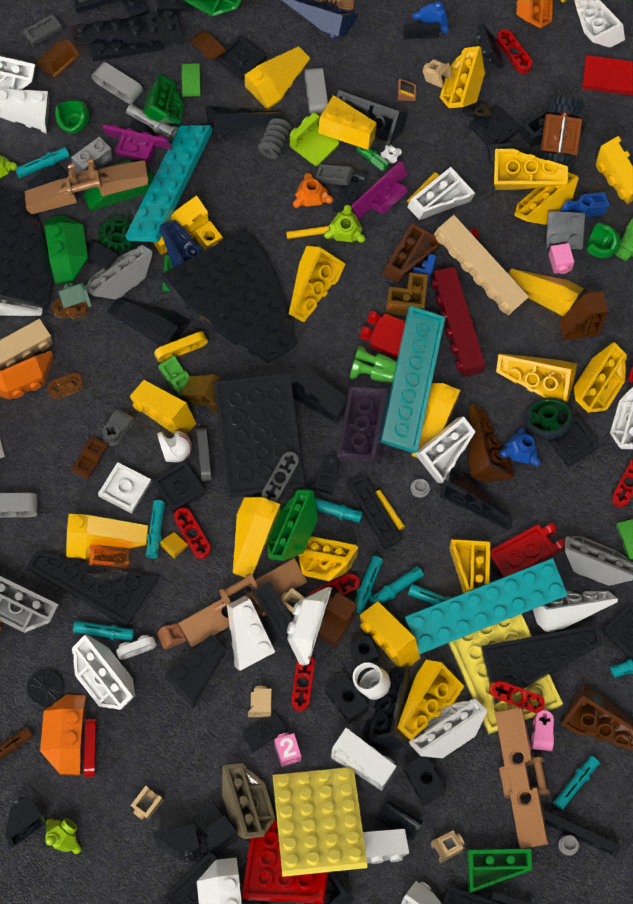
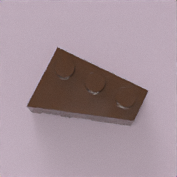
(410, 252)
(585, 317)

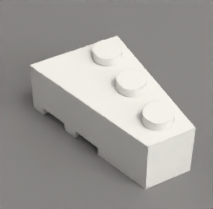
(441, 195)
(365, 759)
(385, 845)

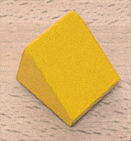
(173, 544)

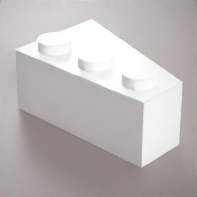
(25, 107)
(443, 450)
(248, 634)

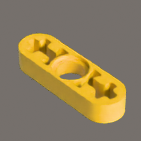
(181, 346)

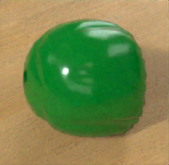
(72, 116)
(603, 241)

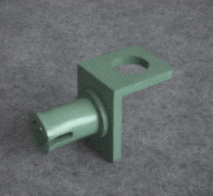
(73, 295)

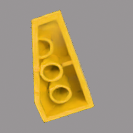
(274, 77)
(524, 171)
(315, 275)
(548, 291)
(539, 375)
(438, 411)
(253, 528)
(95, 530)
(430, 694)

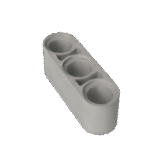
(117, 83)
(316, 90)
(18, 505)

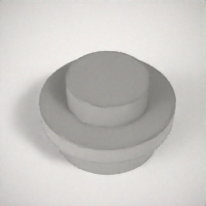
(420, 488)
(568, 845)

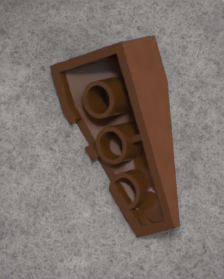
(485, 450)
(597, 717)

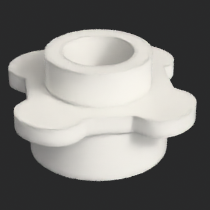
(391, 158)

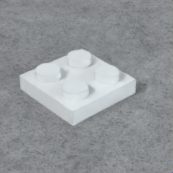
(124, 487)

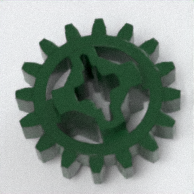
(116, 236)

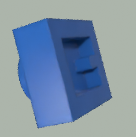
(427, 267)

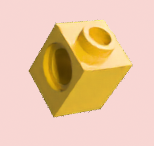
(207, 231)

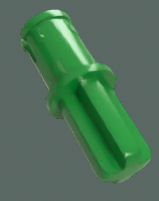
(373, 157)

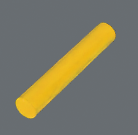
(435, 175)
(307, 232)
(390, 511)

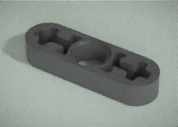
(204, 454)
(291, 467)

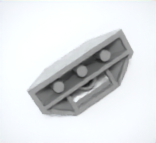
(122, 275)
(598, 561)
(23, 607)

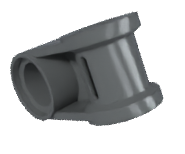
(118, 424)

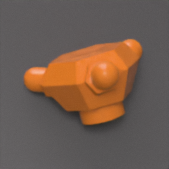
(311, 193)

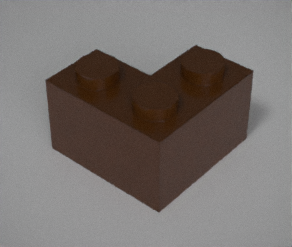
(338, 618)

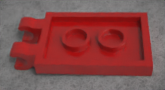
(608, 75)
(386, 333)
(525, 549)

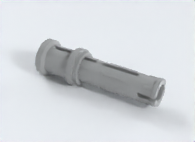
(162, 128)

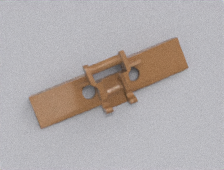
(108, 180)
(210, 619)
(515, 780)

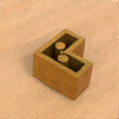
(401, 299)
(200, 391)

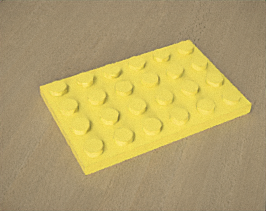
(471, 664)
(319, 821)

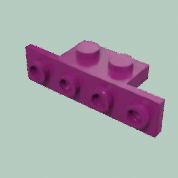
(135, 144)
(383, 192)

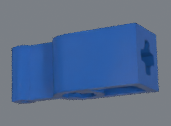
(592, 204)

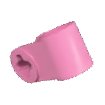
(542, 735)

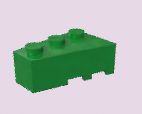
(494, 866)

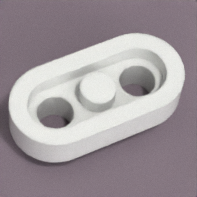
(135, 648)

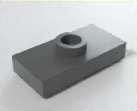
(42, 30)
(334, 174)

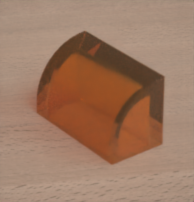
(58, 58)
(107, 556)

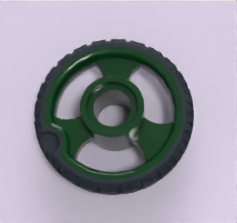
(548, 418)

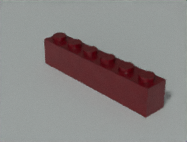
(458, 322)

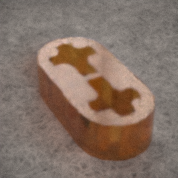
(69, 312)
(65, 386)

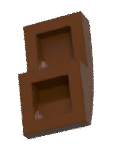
(207, 44)
(90, 457)

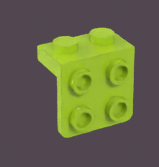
(310, 143)

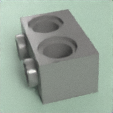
(97, 150)

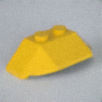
(466, 80)
(536, 204)
(601, 379)
(327, 558)

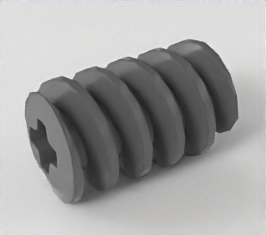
(274, 138)

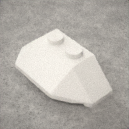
(15, 73)
(623, 422)
(306, 624)
(102, 674)
(450, 729)
(220, 883)

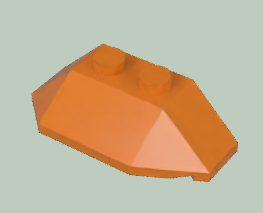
(535, 11)
(25, 376)
(64, 734)

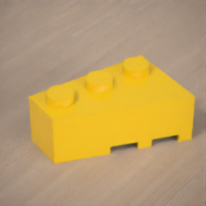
(346, 124)
(616, 168)
(190, 217)
(163, 408)
(471, 562)
(390, 635)

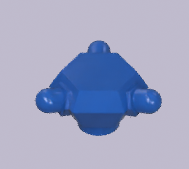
(434, 13)
(521, 448)

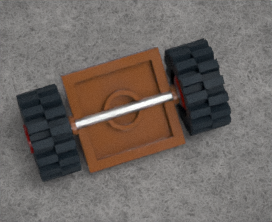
(562, 132)

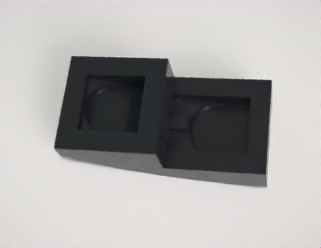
(100, 255)

